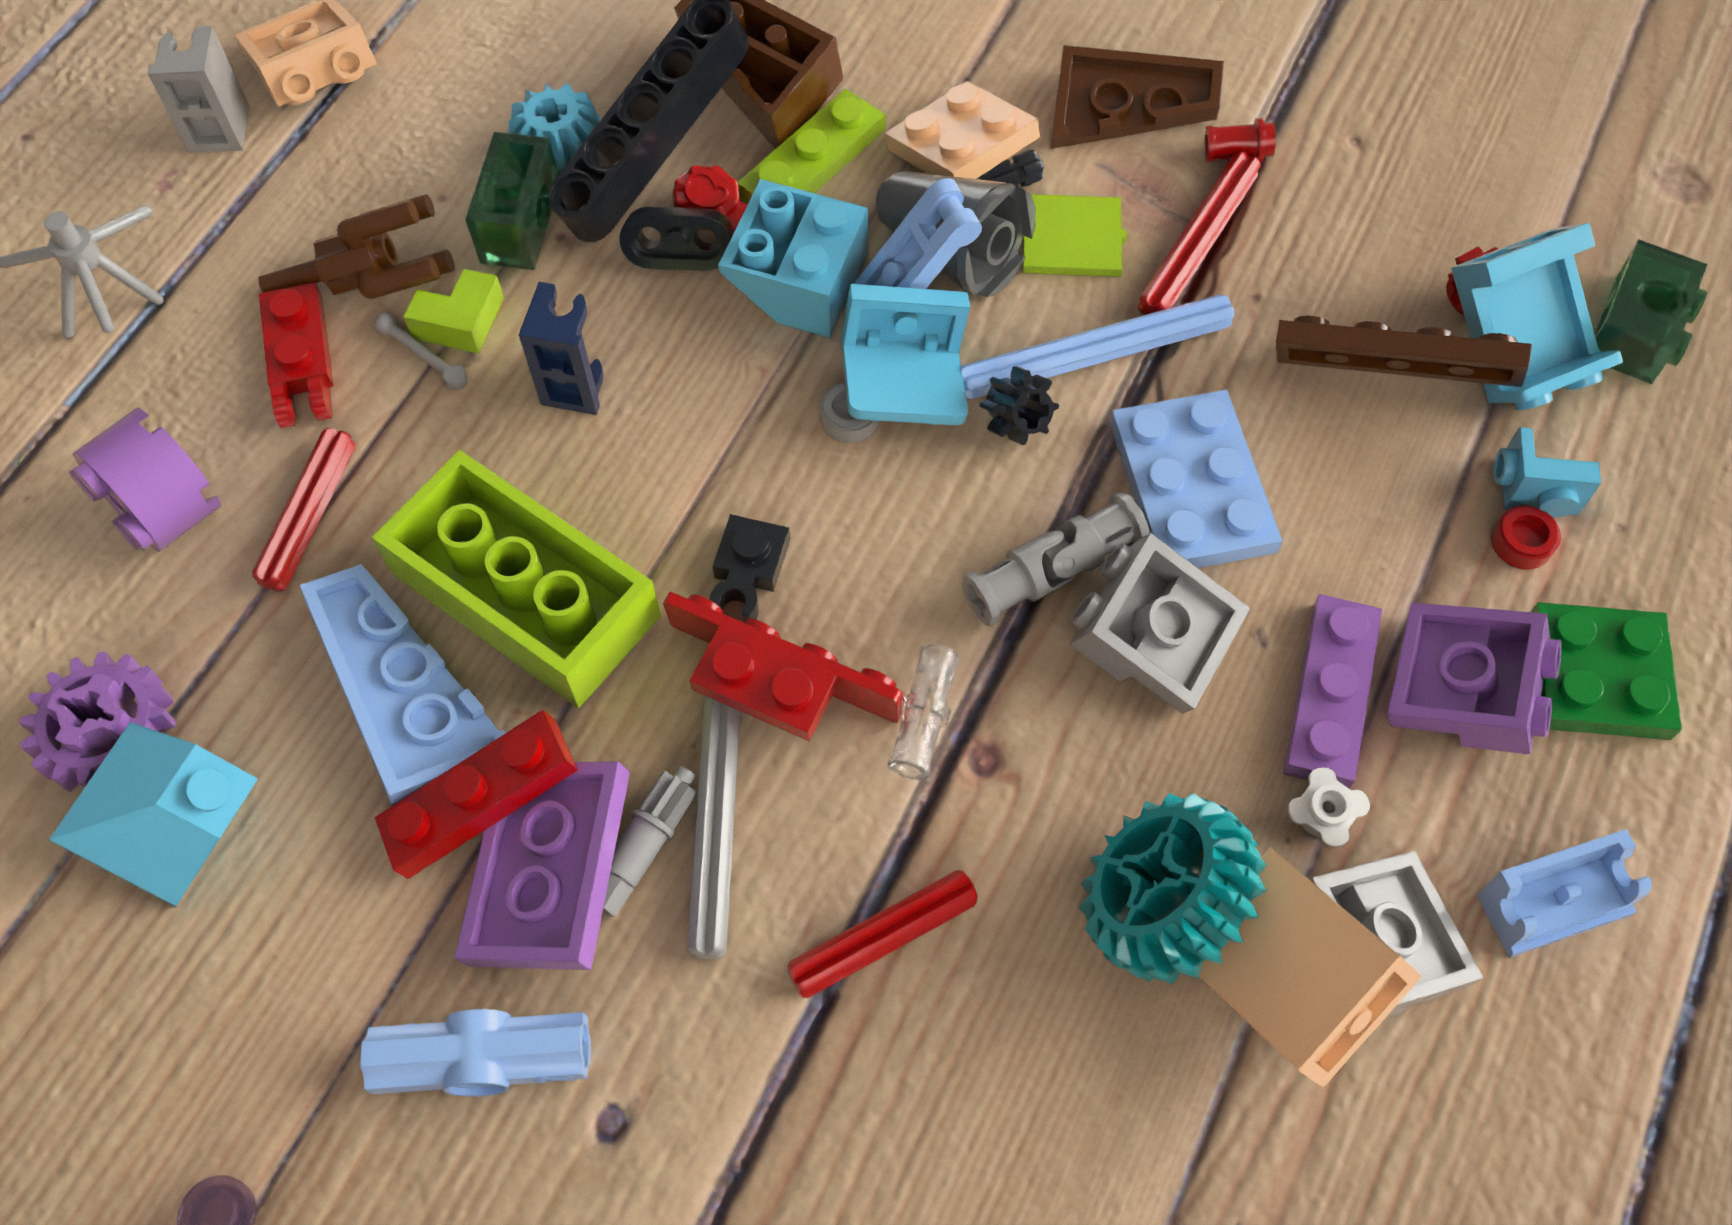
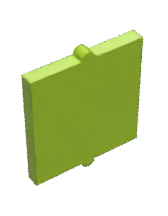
(1075, 236)

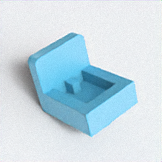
(1546, 483)

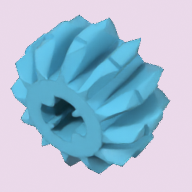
(558, 115)

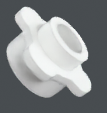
(1309, 810)

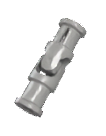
(1058, 554)

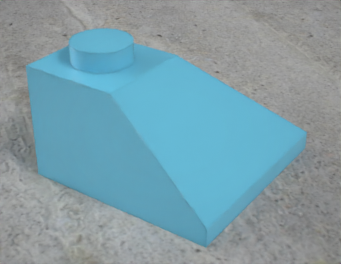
(154, 811)

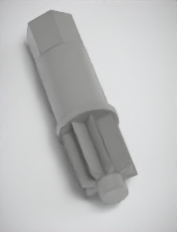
(646, 835)

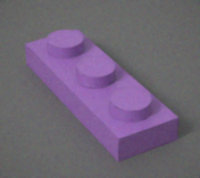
(1333, 689)

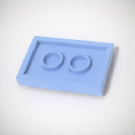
(1196, 478)

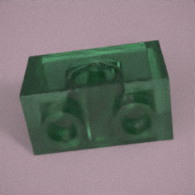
(512, 201)
(1649, 310)

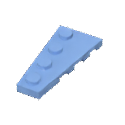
(395, 684)

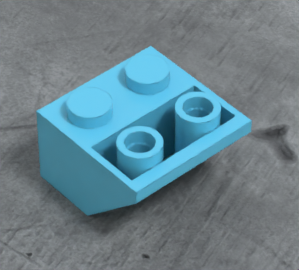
(797, 255)

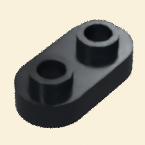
(679, 242)

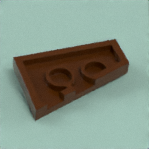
(1131, 93)

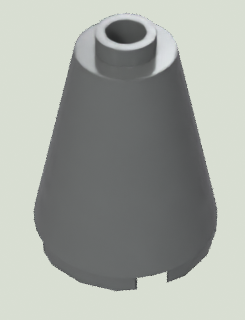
(1002, 210)

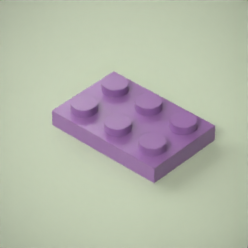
(546, 875)

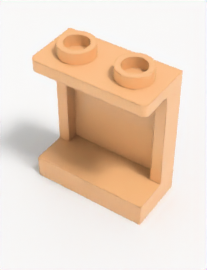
(1308, 973)

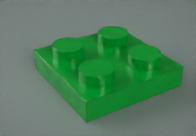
(1612, 672)

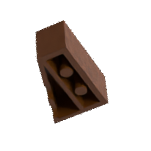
(785, 70)

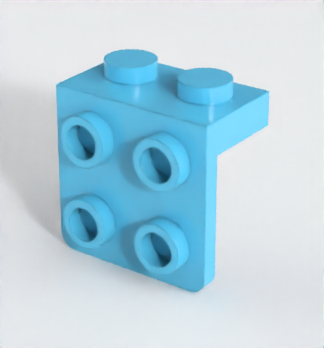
(904, 354)

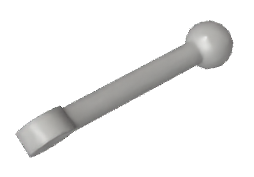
(453, 375)

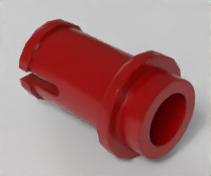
(1254, 139)

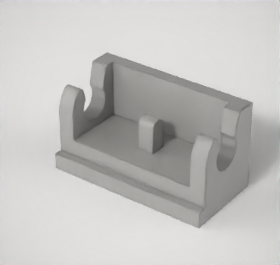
(201, 92)

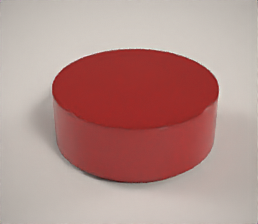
(1525, 537)

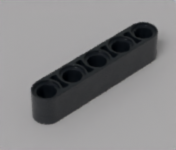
(671, 91)

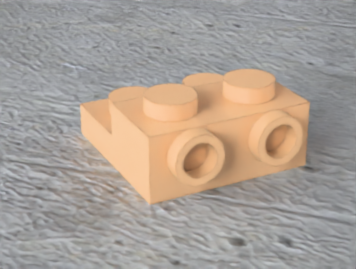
(306, 51)

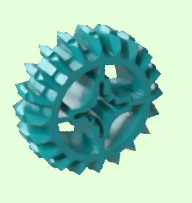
(1172, 888)

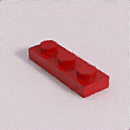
(475, 794)

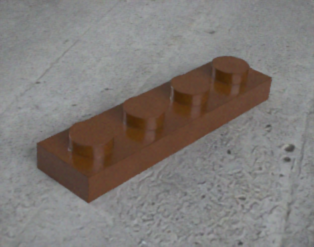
(1427, 353)

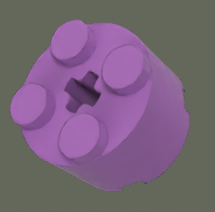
(145, 481)

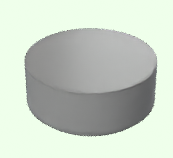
(837, 420)

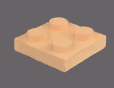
(962, 133)

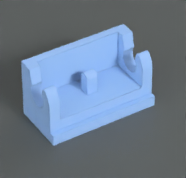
(1563, 894)

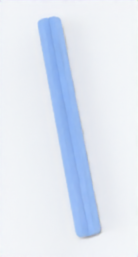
(1103, 343)

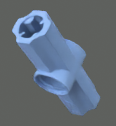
(476, 1053)

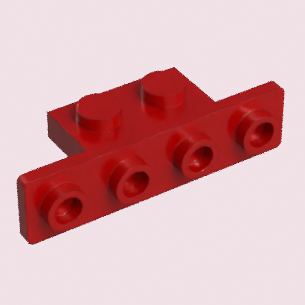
(773, 678)

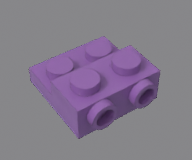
(1476, 675)

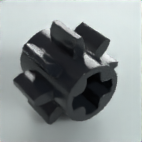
(1019, 405)

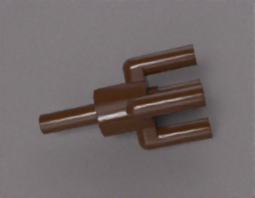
(366, 257)

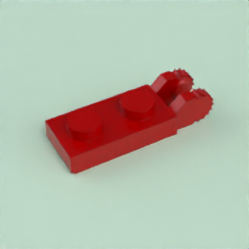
(296, 351)

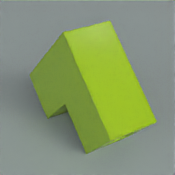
(458, 319)

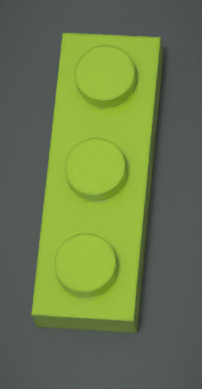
(819, 146)

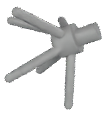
(79, 255)

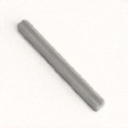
(714, 831)

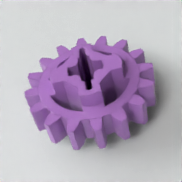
(89, 715)

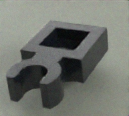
(748, 560)

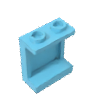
(1539, 300)

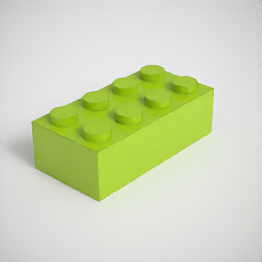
(519, 577)

